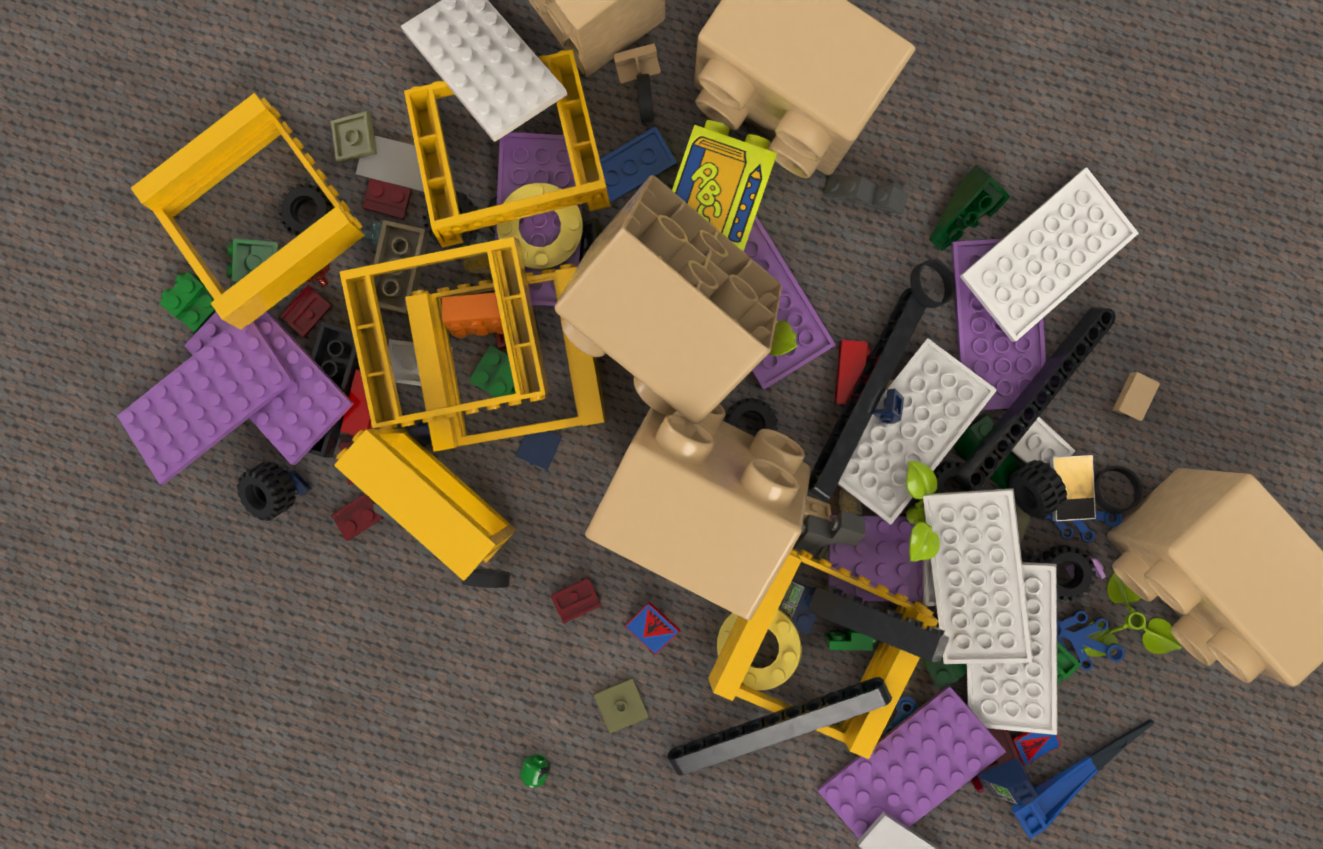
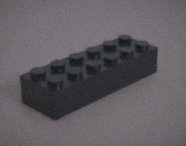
(338, 359)
(879, 624)

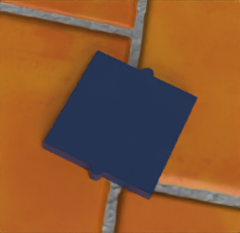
(539, 448)

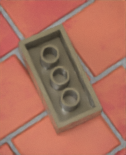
(397, 243)

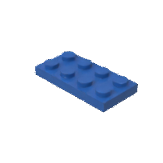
(635, 162)

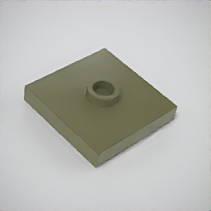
(353, 137)
(621, 705)

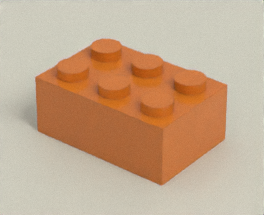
(471, 315)

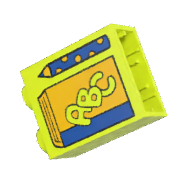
(725, 178)

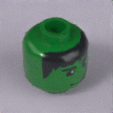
(534, 771)

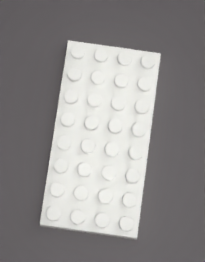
(484, 63)
(1049, 254)
(937, 409)
(979, 577)
(1023, 693)

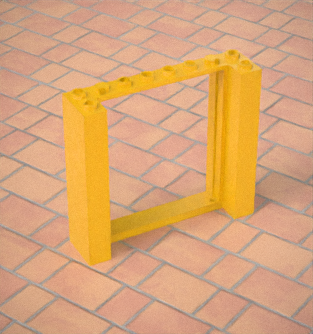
(209, 161)
(436, 171)
(516, 319)
(440, 379)
(425, 498)
(888, 662)

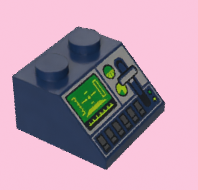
(796, 606)
(1010, 783)

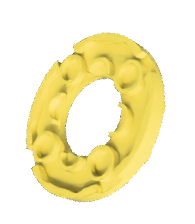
(562, 247)
(786, 661)

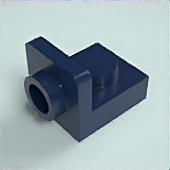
(893, 408)
(300, 484)

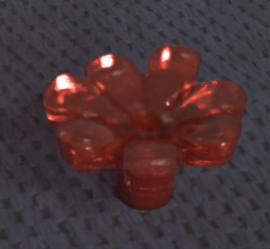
(320, 276)

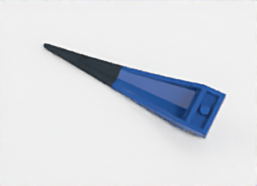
(1061, 788)

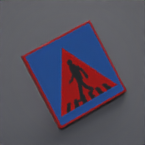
(652, 628)
(1035, 745)

